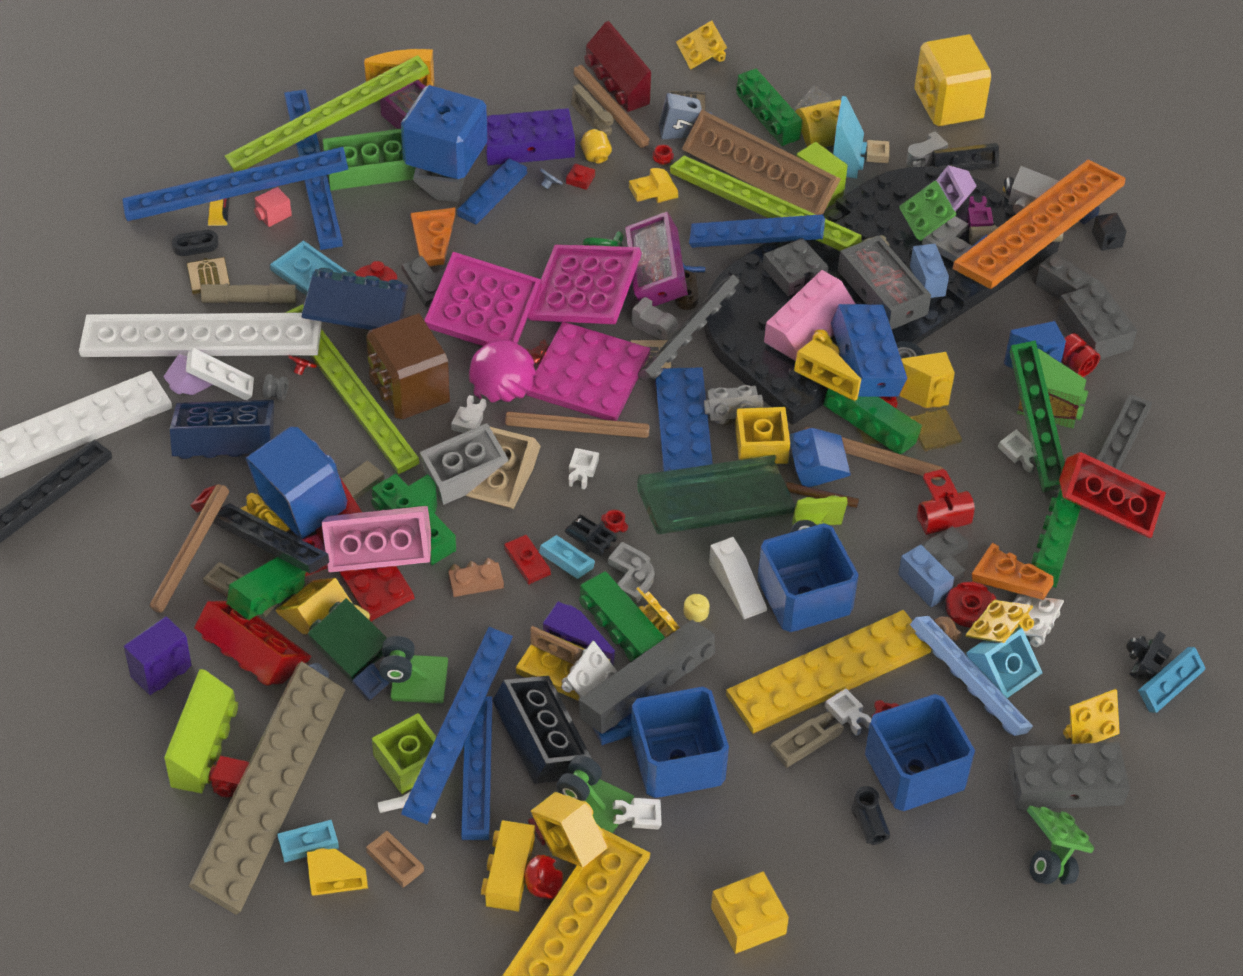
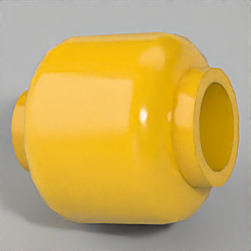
(595, 146)

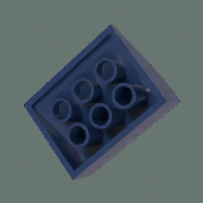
(354, 299)
(221, 428)

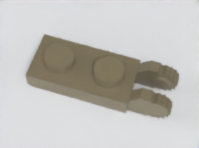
(591, 110)
(805, 739)

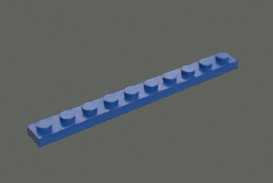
(235, 184)
(318, 187)
(456, 726)

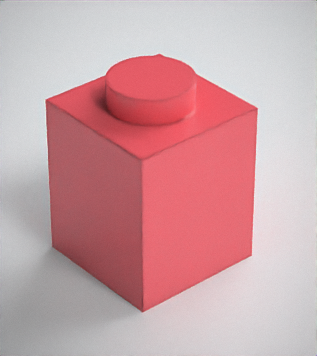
(272, 207)

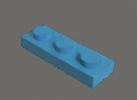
(1172, 679)

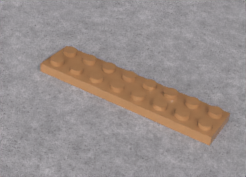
(760, 163)

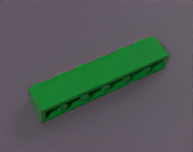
(1038, 414)

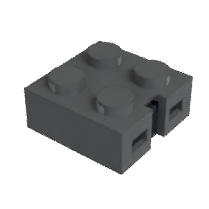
(793, 265)

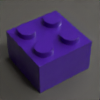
(158, 655)

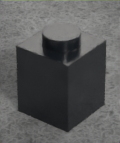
(1109, 231)

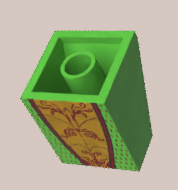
(1064, 390)

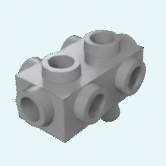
(724, 402)

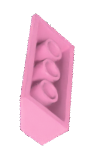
(805, 313)
(377, 539)

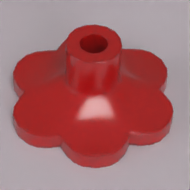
(301, 364)

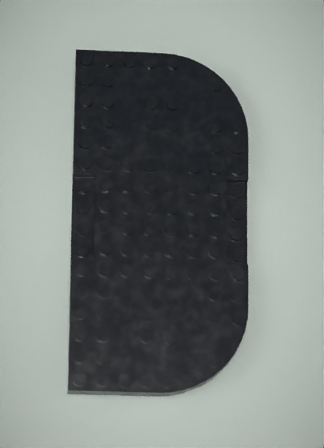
(871, 211)

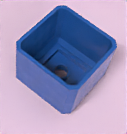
(444, 132)
(297, 481)
(809, 563)
(680, 725)
(923, 736)

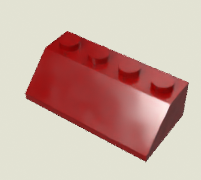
(1111, 493)
(250, 642)

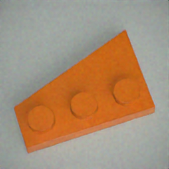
(433, 233)
(1008, 573)

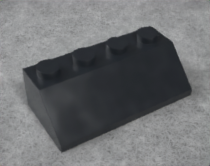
(539, 727)

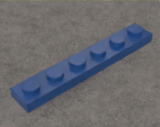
(757, 231)
(478, 776)

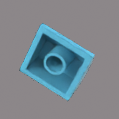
(1008, 663)

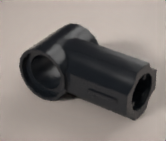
(870, 816)

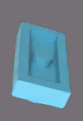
(567, 557)
(298, 842)

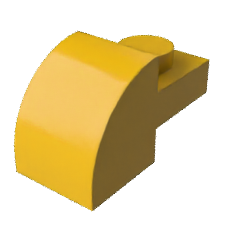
(656, 185)

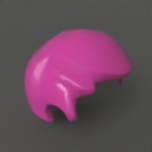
(502, 371)

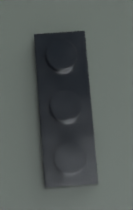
(968, 157)

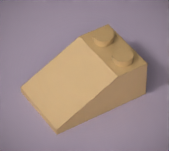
(509, 480)

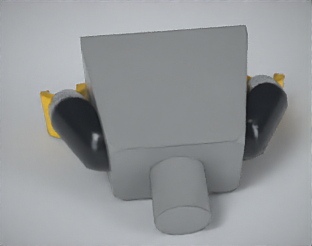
(1026, 187)

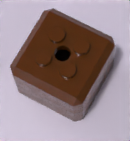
(408, 366)

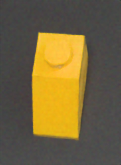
(334, 872)

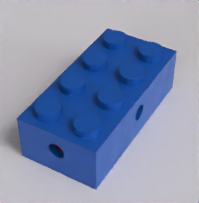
(869, 349)

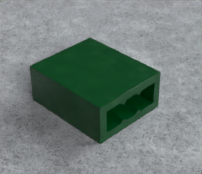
(347, 639)

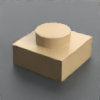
(877, 151)

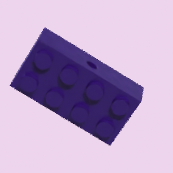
(529, 136)

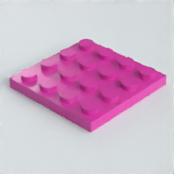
(585, 284)
(481, 301)
(589, 372)

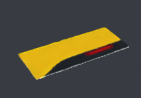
(218, 212)

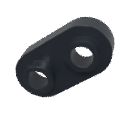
(195, 243)

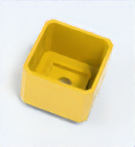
(952, 80)

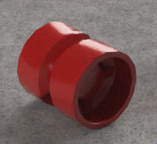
(1079, 355)

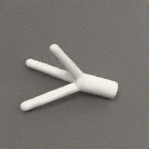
(395, 803)

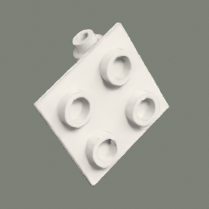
(1043, 613)
(588, 671)

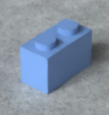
(929, 269)
(925, 575)

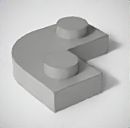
(637, 570)

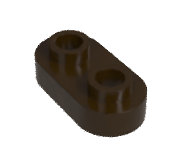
(691, 300)

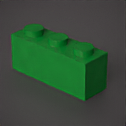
(265, 587)

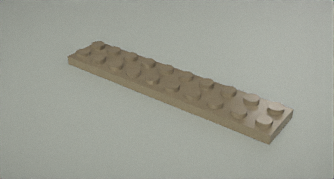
(267, 789)

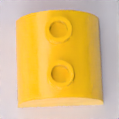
(819, 122)

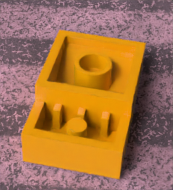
(383, 62)

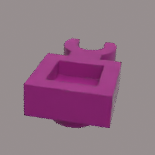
(979, 214)

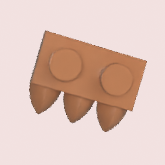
(475, 578)

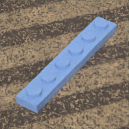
(971, 675)

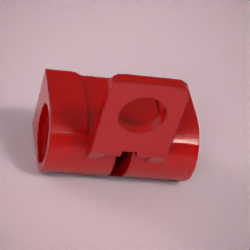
(946, 506)

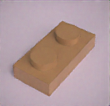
(395, 859)

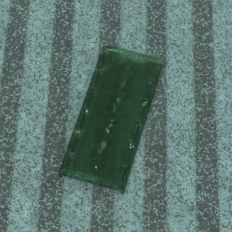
(714, 494)

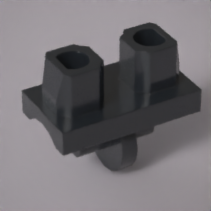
(1146, 652)

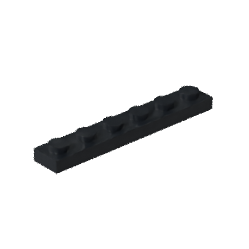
(52, 487)
(271, 538)

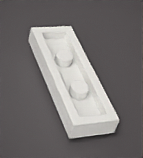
(219, 374)

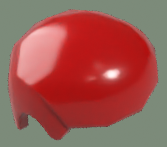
(542, 877)

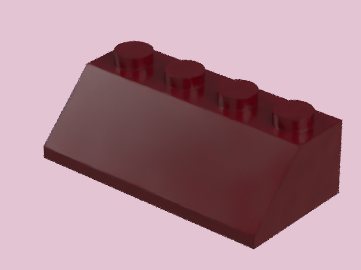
(619, 68)

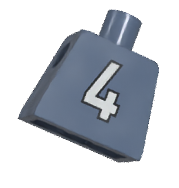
(678, 116)

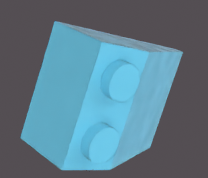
(849, 139)

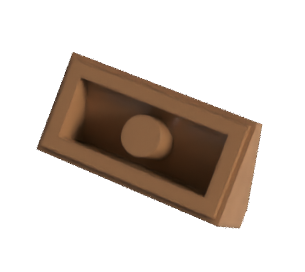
(555, 645)

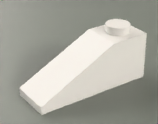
(736, 577)

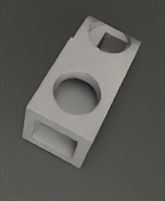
(922, 153)
(653, 320)

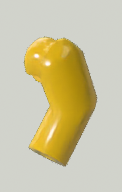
(823, 337)

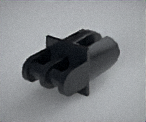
(590, 534)

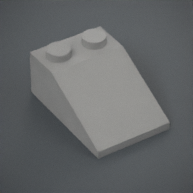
(463, 462)

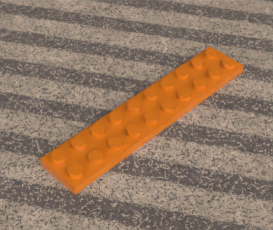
(1038, 224)

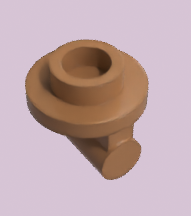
(948, 627)

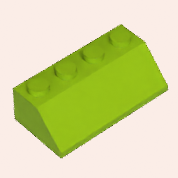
(200, 733)

